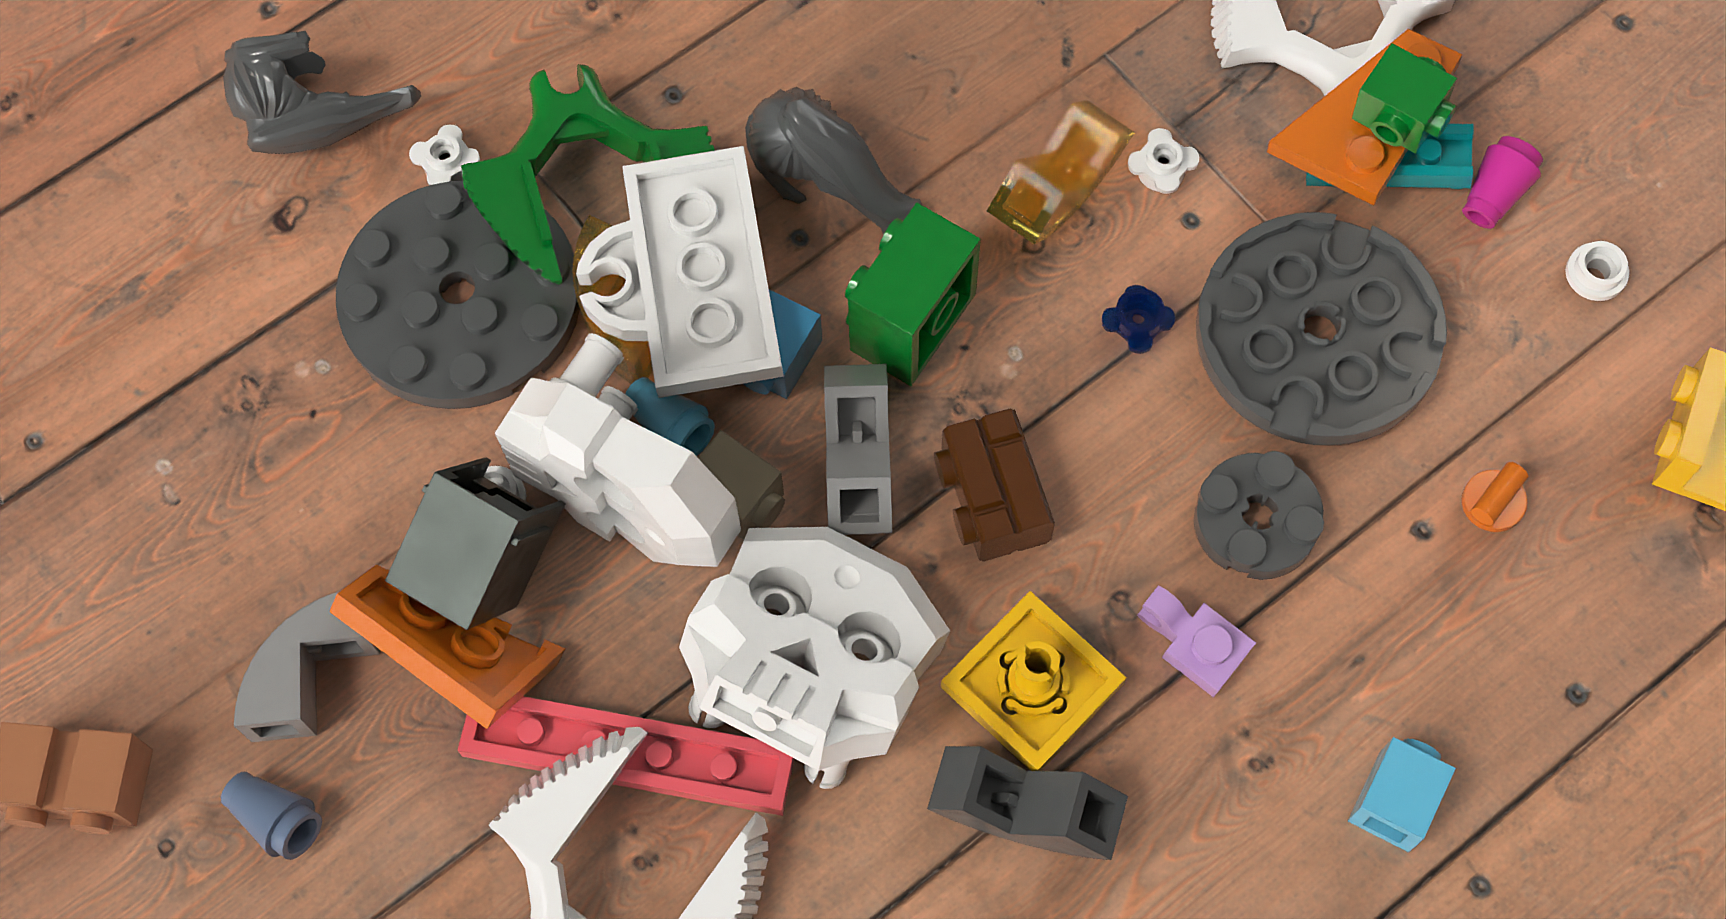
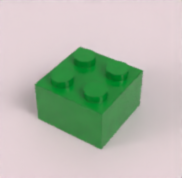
(912, 292)

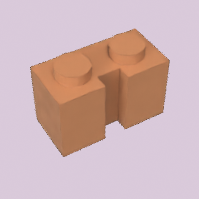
(71, 776)

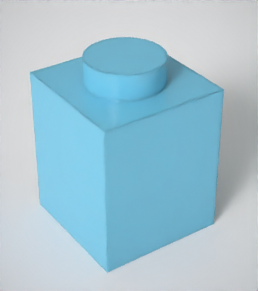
(1402, 793)

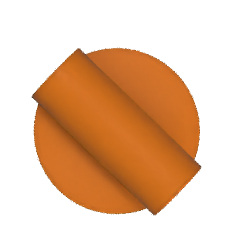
(1496, 498)

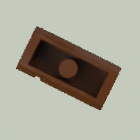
(995, 485)

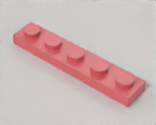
(668, 761)

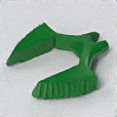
(506, 185)

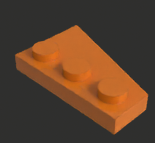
(1342, 150)
(473, 668)

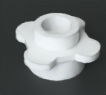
(447, 141)
(1159, 176)

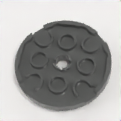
(438, 349)
(1304, 385)

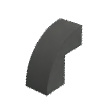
(1034, 808)

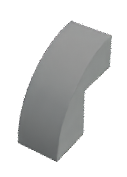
(857, 449)
(280, 682)

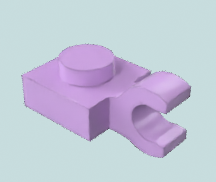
(1202, 646)

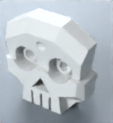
(614, 469)
(797, 672)

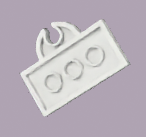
(689, 274)

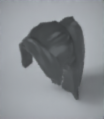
(284, 114)
(805, 139)

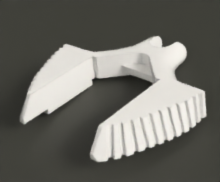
(1256, 33)
(559, 801)

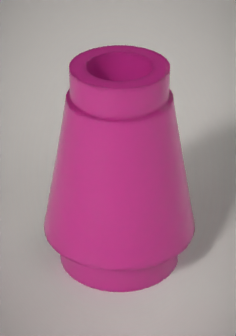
(1502, 180)

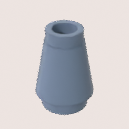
(272, 815)

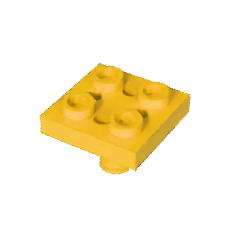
(1036, 643)

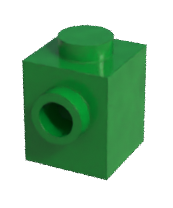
(1405, 99)

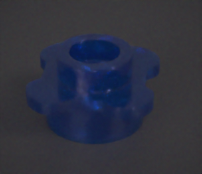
(1142, 302)

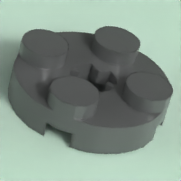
(1273, 483)

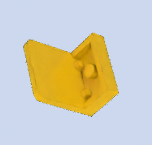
(1695, 438)

